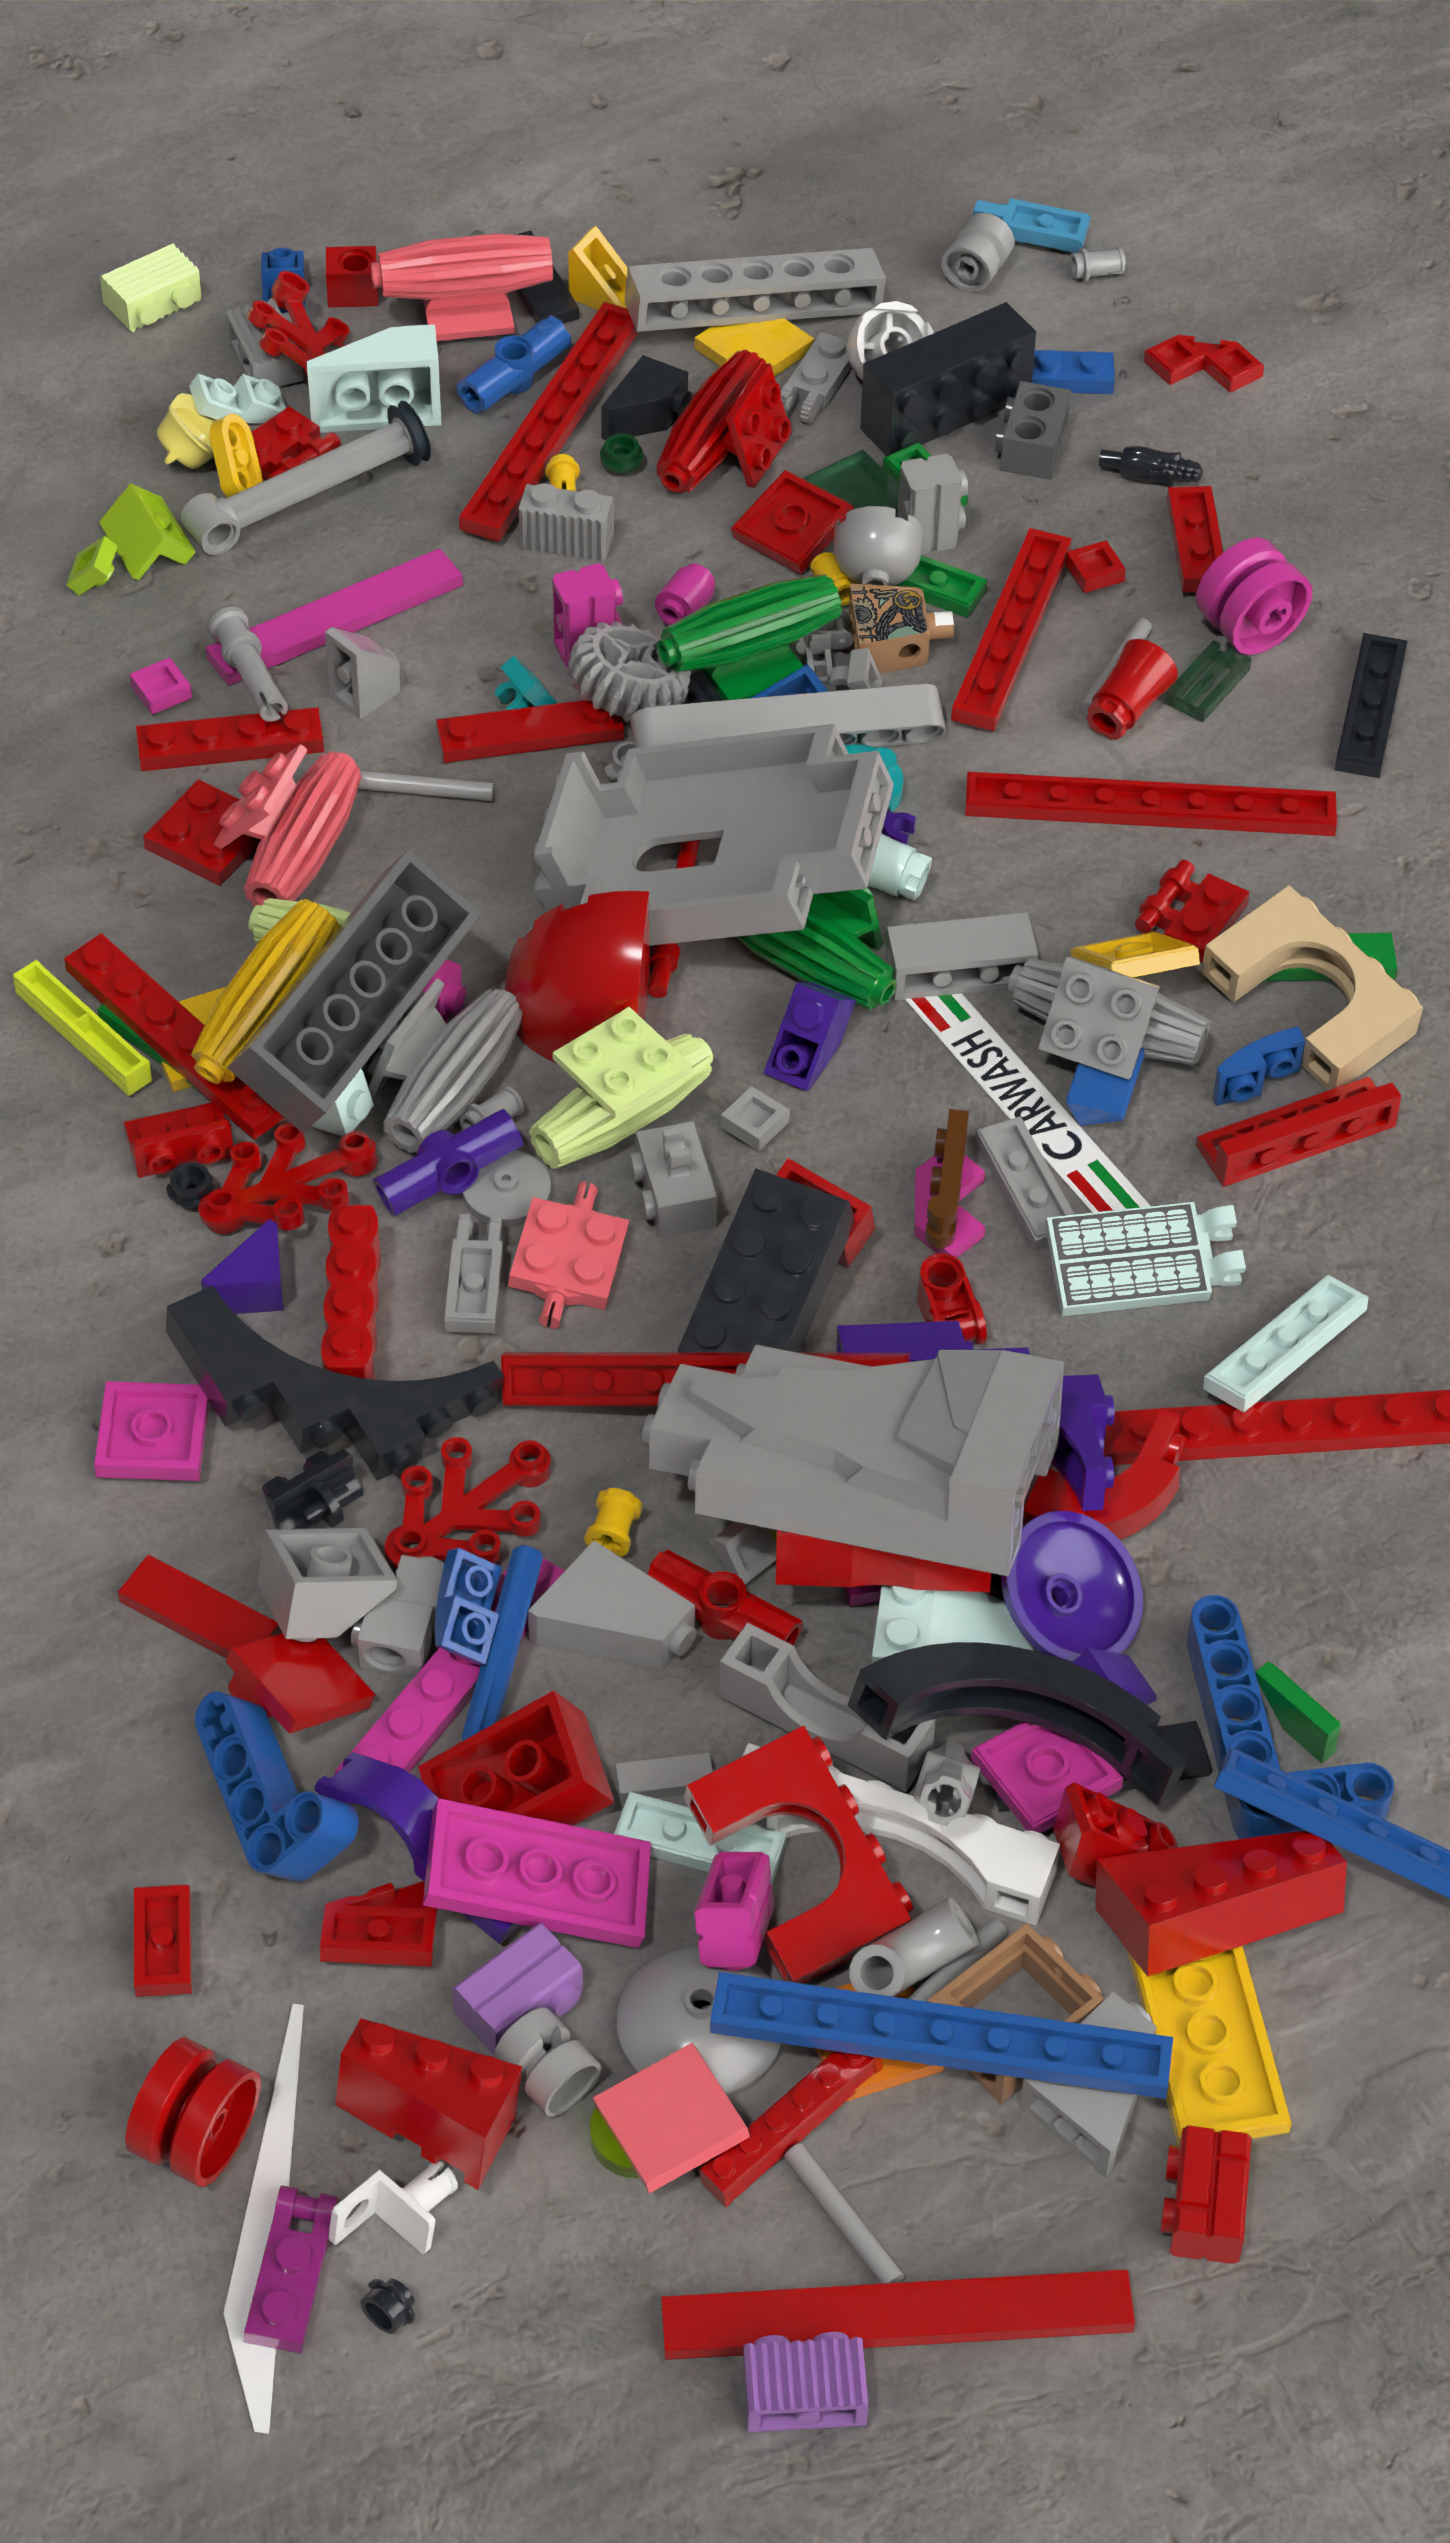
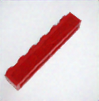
(787, 2123)

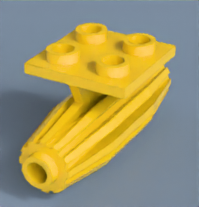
(260, 986)

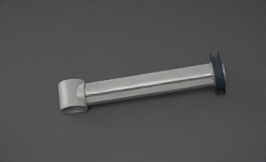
(218, 521)

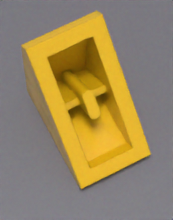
(596, 272)

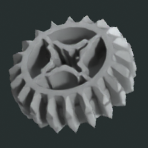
(623, 670)

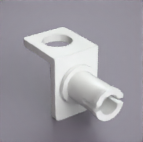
(401, 2208)

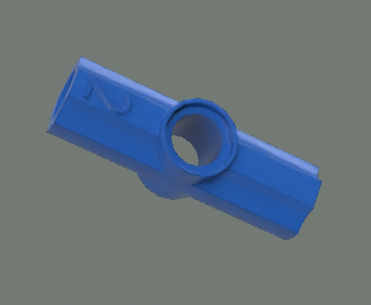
(513, 364)

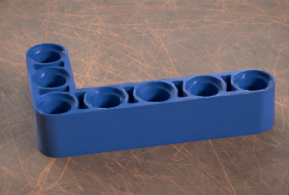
(1241, 1698)

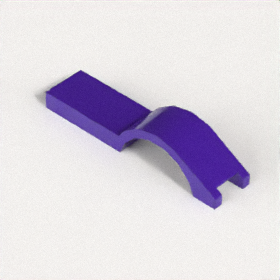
(405, 1805)

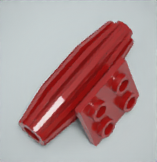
(731, 412)

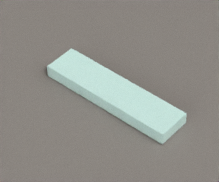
(1285, 1343)

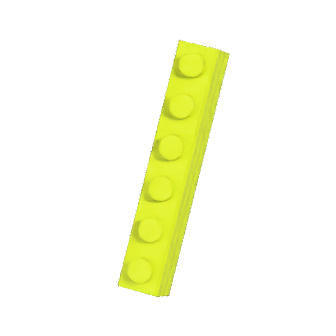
(82, 1028)

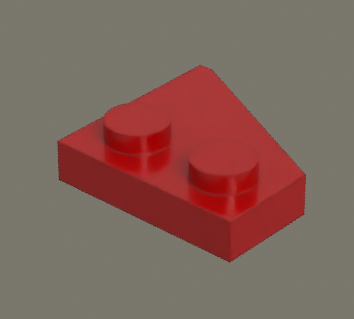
(380, 1928)

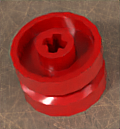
(193, 2111)

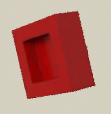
(1095, 566)

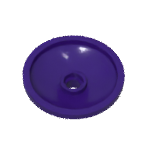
(1087, 1575)

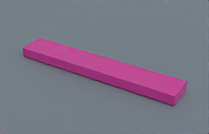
(347, 610)

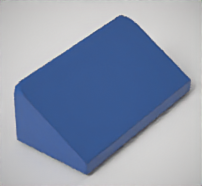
(1099, 1095)

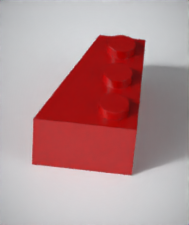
(430, 2093)

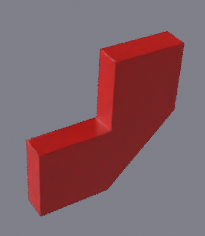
(1182, 357)

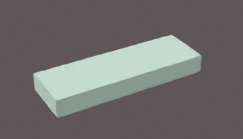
(680, 1840)

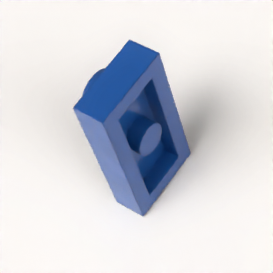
(1074, 370)

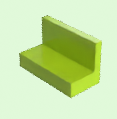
(144, 530)

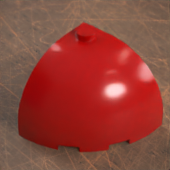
(580, 968)

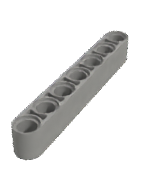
(861, 716)

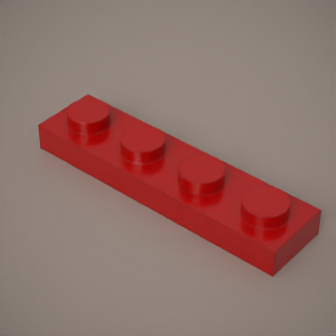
(227, 739)

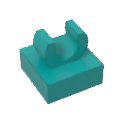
(523, 685)

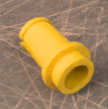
(562, 472)
(826, 564)

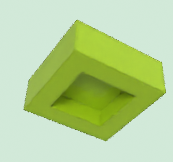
(92, 566)

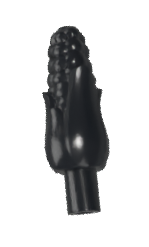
(1151, 465)

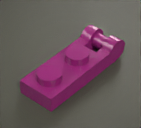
(289, 2272)

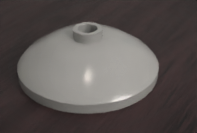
(659, 2019)

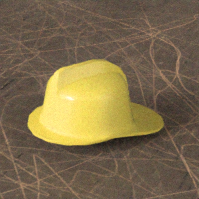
(186, 433)

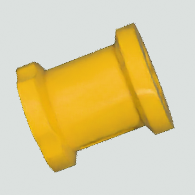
(614, 1519)

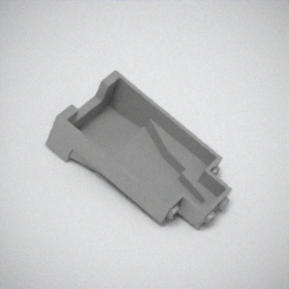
(867, 1456)

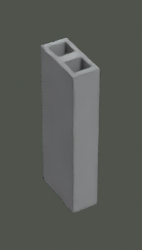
(661, 1776)

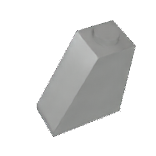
(612, 1613)
(1085, 2117)

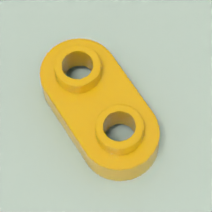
(234, 454)

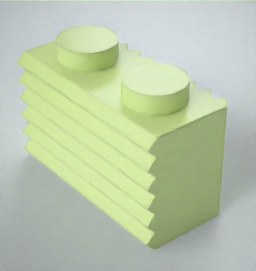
(151, 287)

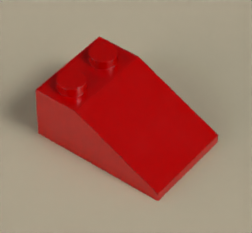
(527, 1765)

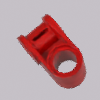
(951, 1302)

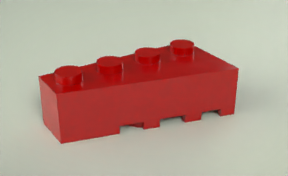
(1217, 1895)

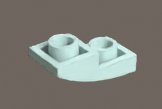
(249, 398)

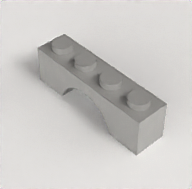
(776, 1686)

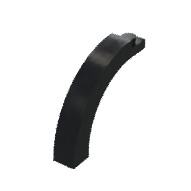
(1025, 1687)

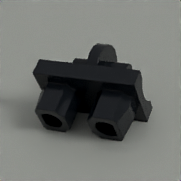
(315, 1493)

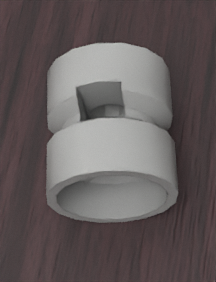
(978, 252)
(554, 2069)

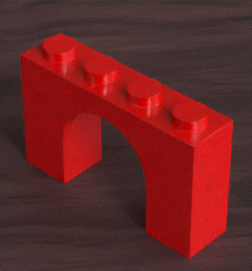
(795, 1780)

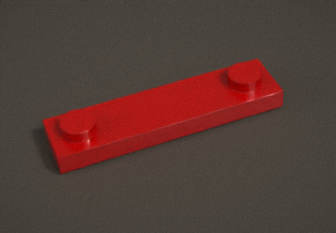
(526, 730)

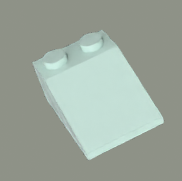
(361, 380)
(932, 1617)

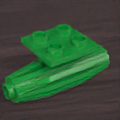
(747, 636)
(833, 948)

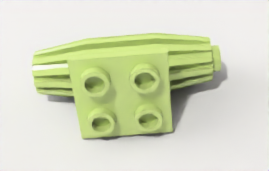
(625, 1083)

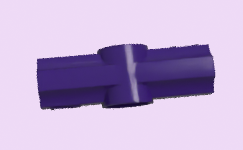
(448, 1162)

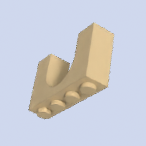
(1294, 934)

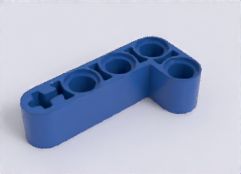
(277, 1827)

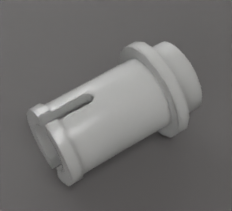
(1097, 263)
(505, 1099)

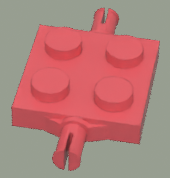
(568, 1254)

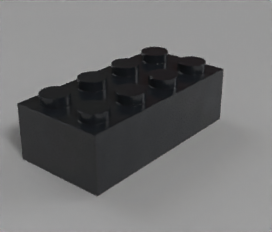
(946, 379)
(770, 1268)

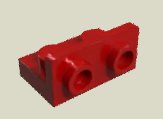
(178, 1137)

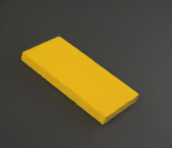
(1220, 2048)

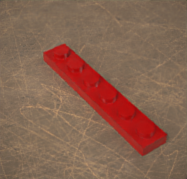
(1011, 630)
(163, 1026)

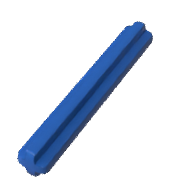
(513, 1613)

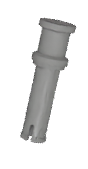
(243, 651)

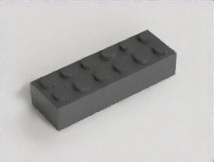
(354, 991)

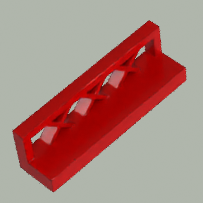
(1299, 1130)

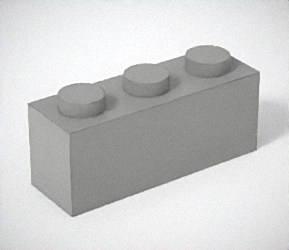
(958, 954)

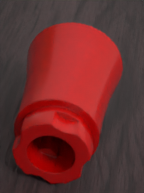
(1131, 687)

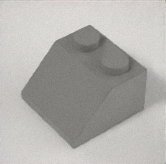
(322, 1579)

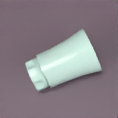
(899, 869)

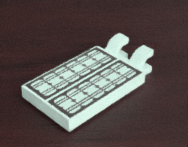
(1140, 1257)

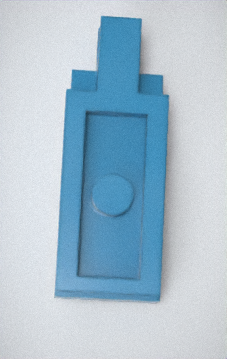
(1040, 223)

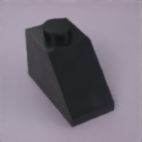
(646, 400)

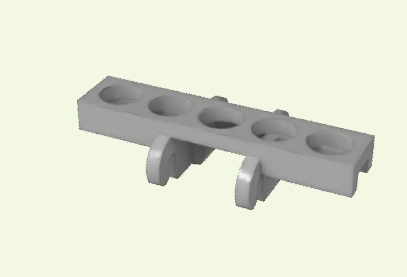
(822, 641)

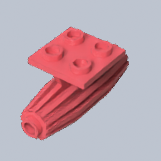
(465, 279)
(292, 820)

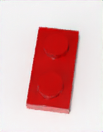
(162, 1940)

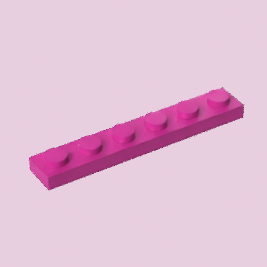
(433, 1697)

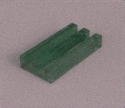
(1222, 660)

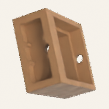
(1045, 1964)

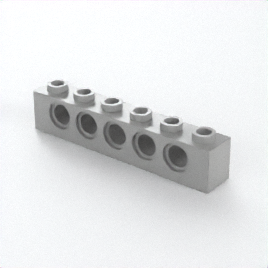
(753, 289)

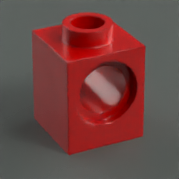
(350, 276)

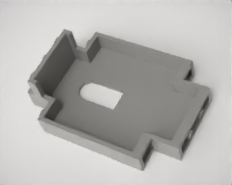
(789, 815)

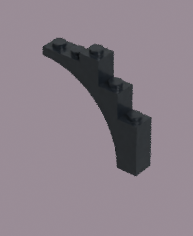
(315, 1405)

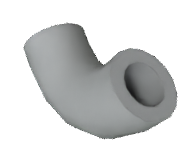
(913, 1950)

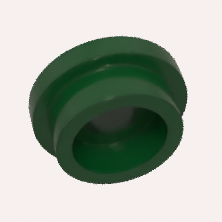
(621, 453)

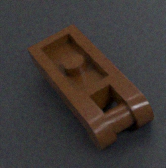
(947, 1180)

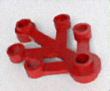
(289, 293)
(232, 1205)
(467, 1510)

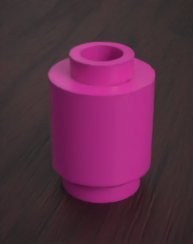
(685, 593)

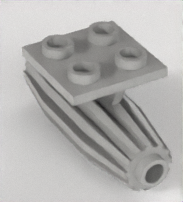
(1106, 1016)
(441, 1062)

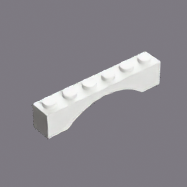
(999, 1864)

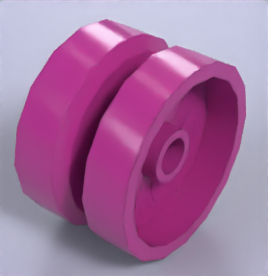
(1254, 596)

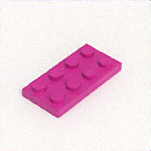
(537, 1873)

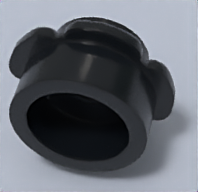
(189, 1176)
(388, 2305)

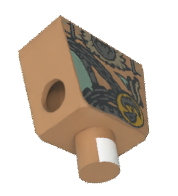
(895, 625)

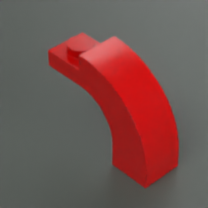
(1137, 1493)

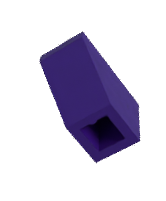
(809, 1034)

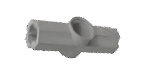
(946, 1783)

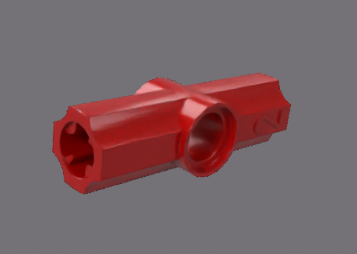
(722, 1587)

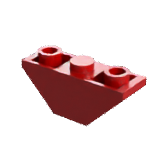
(1097, 1827)

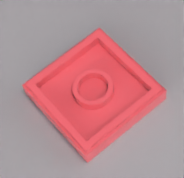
(671, 2117)

